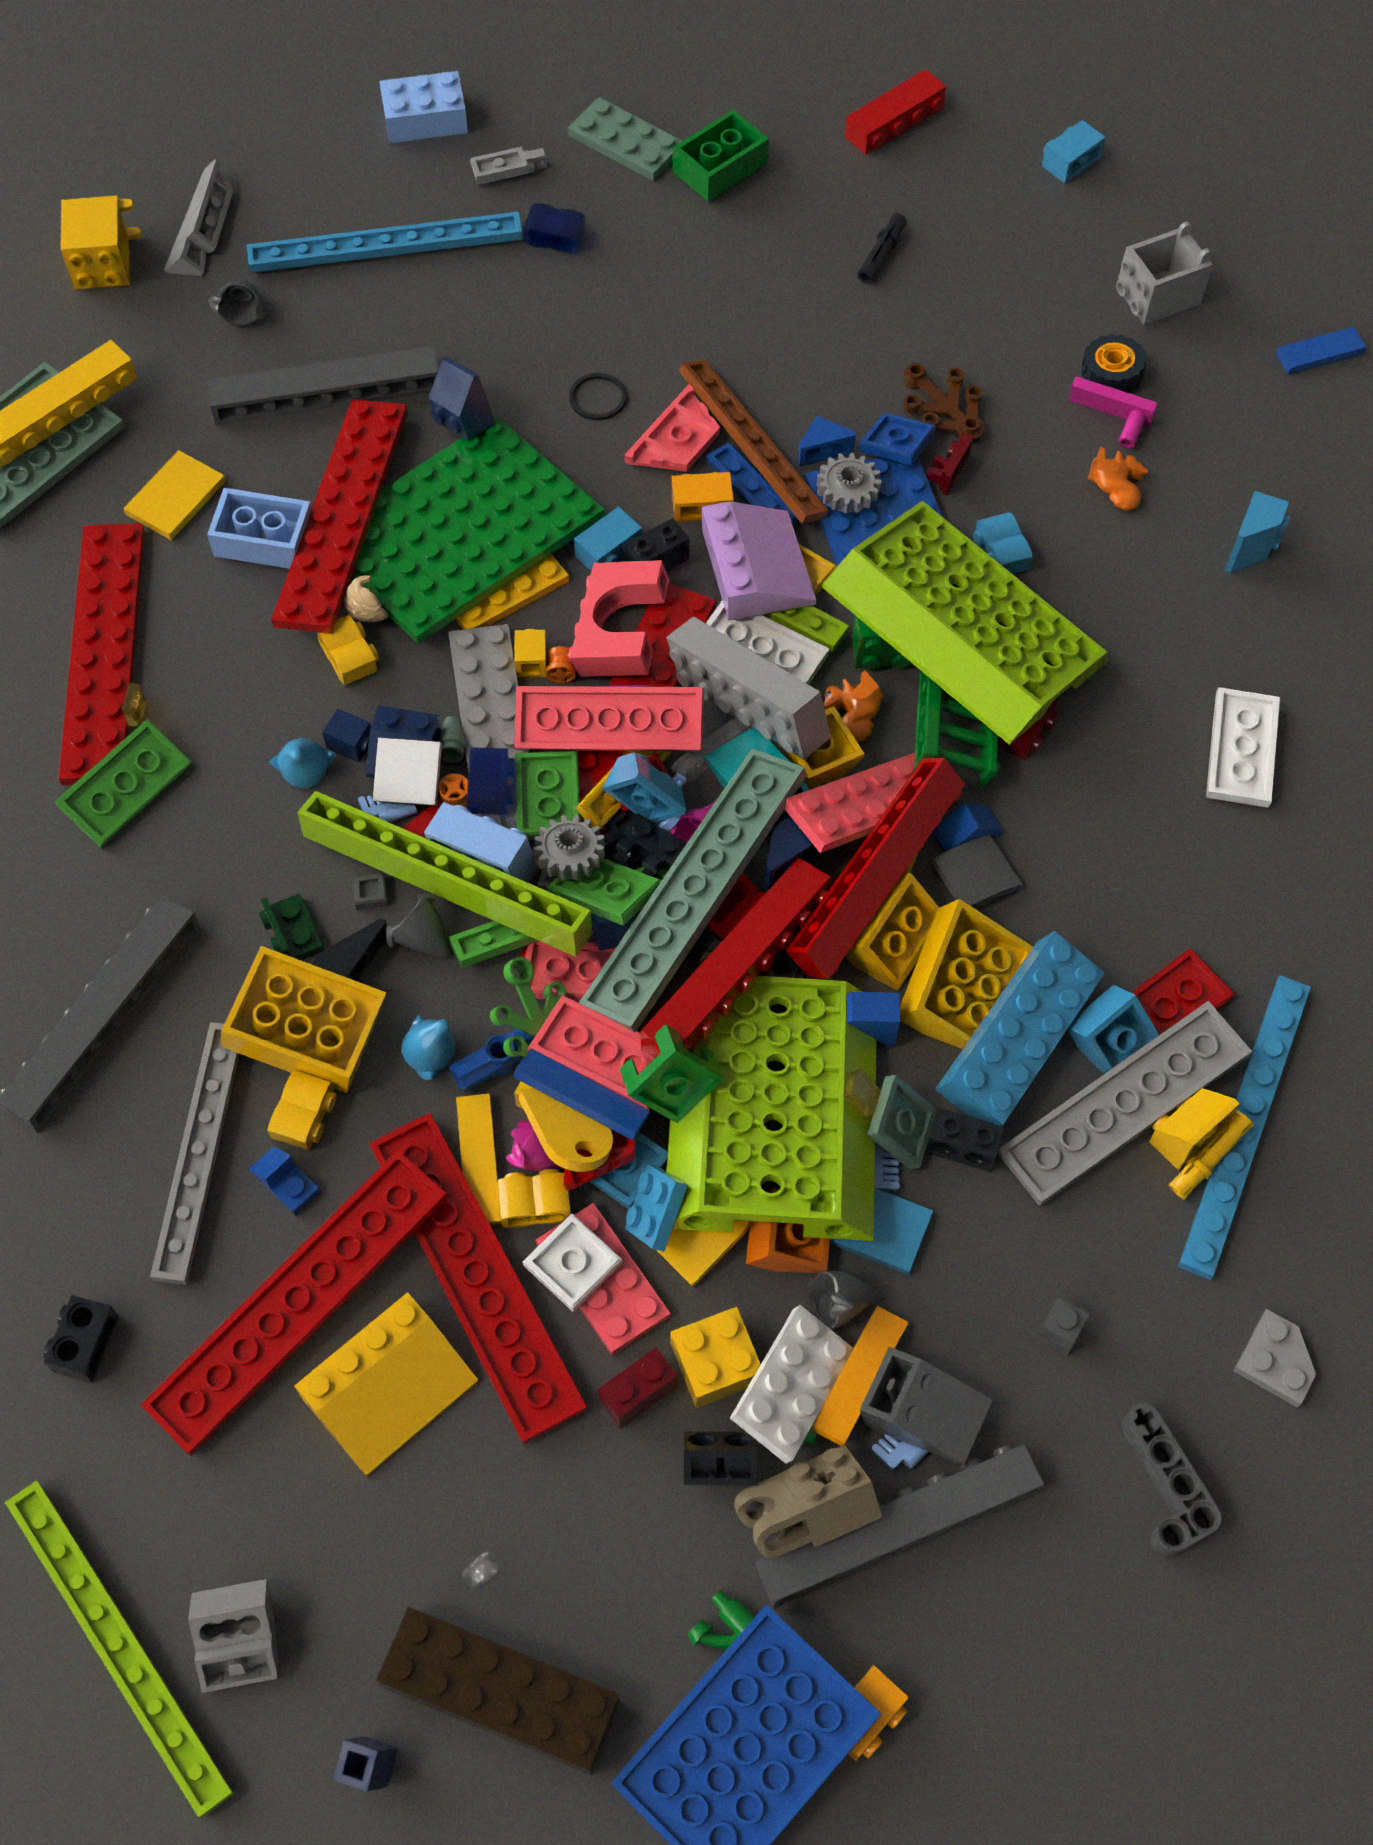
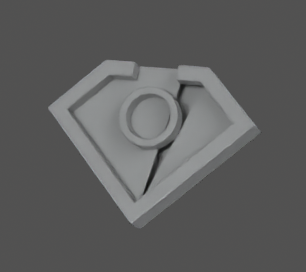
(1277, 1359)

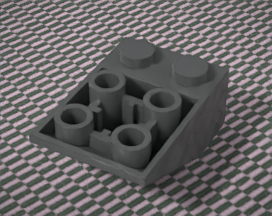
(924, 1407)

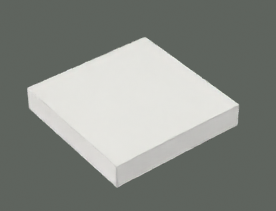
(407, 771)
(572, 1262)

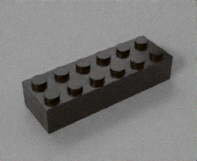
(499, 1690)

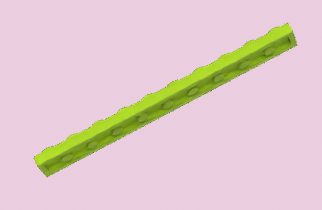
(120, 1650)

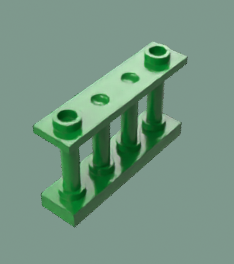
(930, 726)

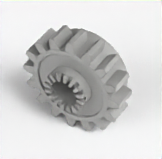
(848, 483)
(569, 848)

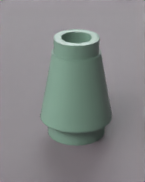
(452, 740)

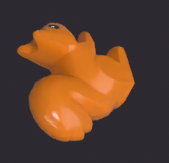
(1112, 478)
(859, 702)

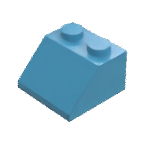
(1259, 531)
(644, 789)
(1112, 1028)

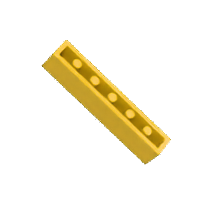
(63, 399)

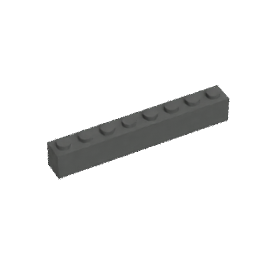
(322, 385)
(98, 1013)
(905, 1523)

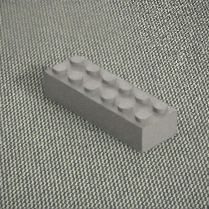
(749, 687)

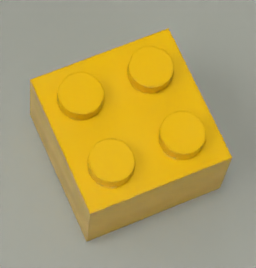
(715, 1356)

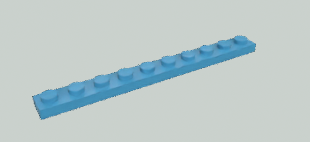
(384, 242)
(1255, 1099)

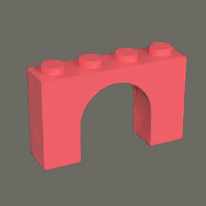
(609, 589)

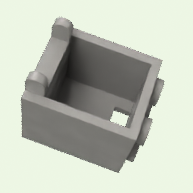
(1164, 274)

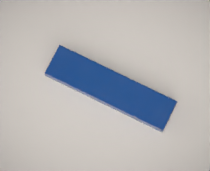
(746, 480)
(581, 1094)

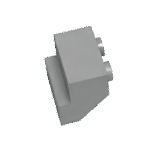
(234, 1635)

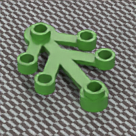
(536, 1017)

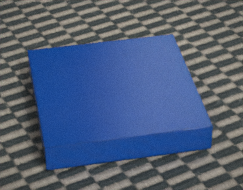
(897, 438)

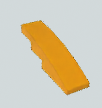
(843, 1403)

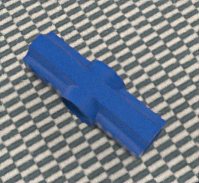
(483, 1065)

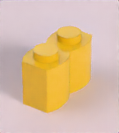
(348, 650)
(301, 1110)
(533, 1199)

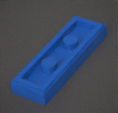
(1320, 350)

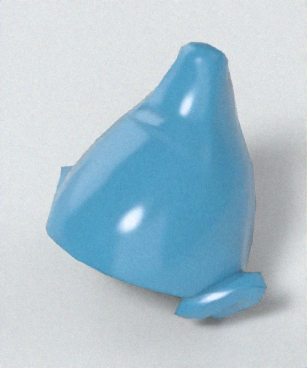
(303, 762)
(428, 1046)

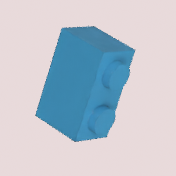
(1073, 151)
(605, 539)

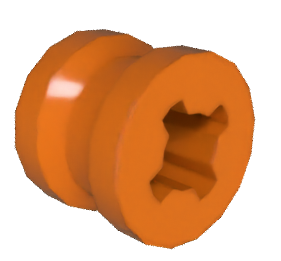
(559, 667)
(452, 785)

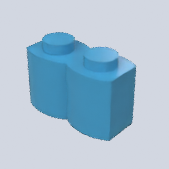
(1004, 542)

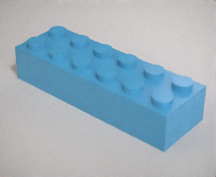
(1020, 1030)

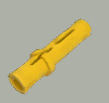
(1215, 1150)

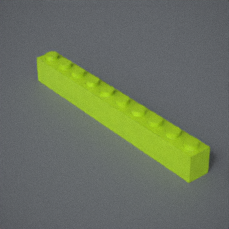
(446, 873)

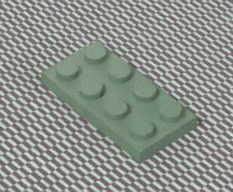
(624, 138)

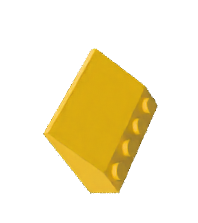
(960, 973)
(302, 1018)
(386, 1384)

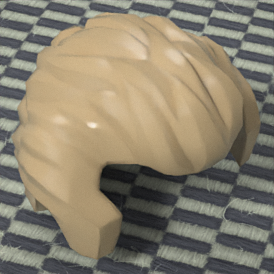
(362, 603)

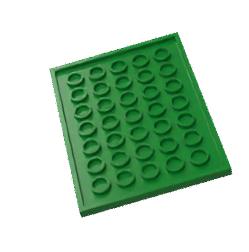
(467, 528)

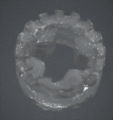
(480, 1571)

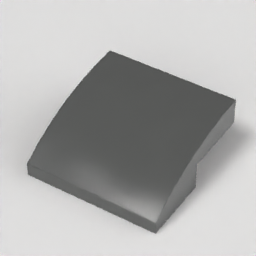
(976, 872)

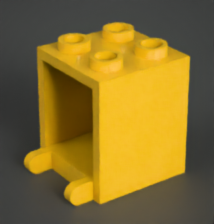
(96, 241)

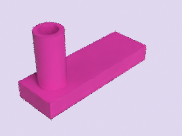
(1133, 408)

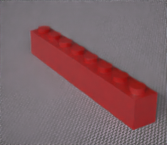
(875, 868)
(740, 958)

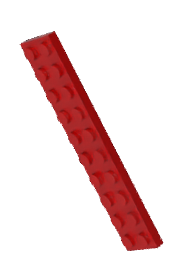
(340, 517)
(658, 622)
(101, 646)
(486, 1290)
(293, 1302)

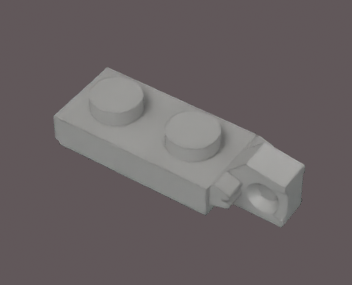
(507, 164)

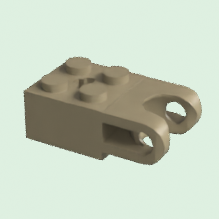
(809, 1503)

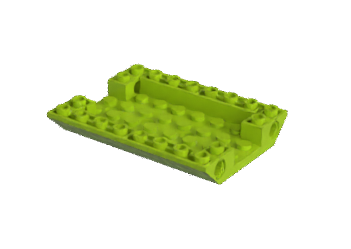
(906, 594)
(822, 1149)

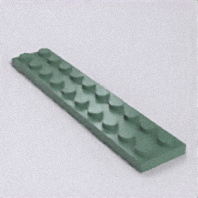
(693, 889)

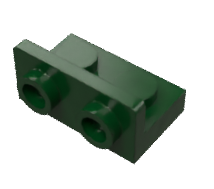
(292, 927)

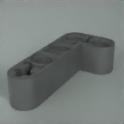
(1163, 1475)

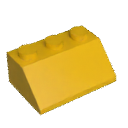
(896, 934)

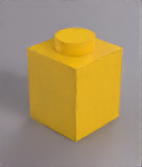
(530, 653)

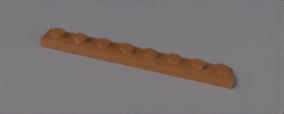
(753, 441)

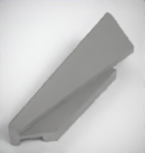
(201, 224)

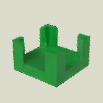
(674, 1078)

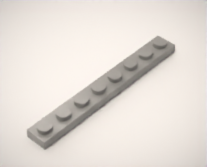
(195, 1161)

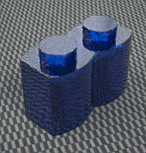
(554, 228)
(489, 781)

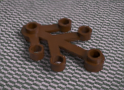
(916, 378)

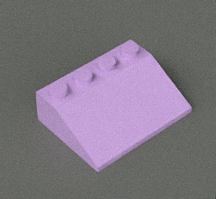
(755, 559)

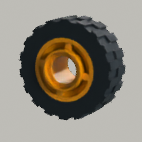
(1114, 362)

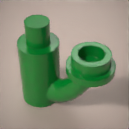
(732, 1613)

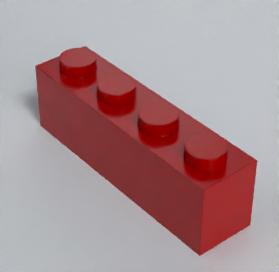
(895, 111)

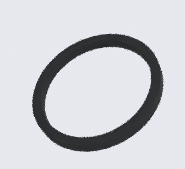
(597, 416)

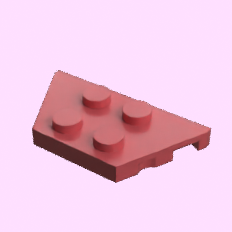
(676, 435)

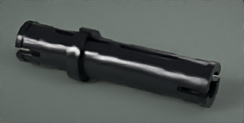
(886, 240)

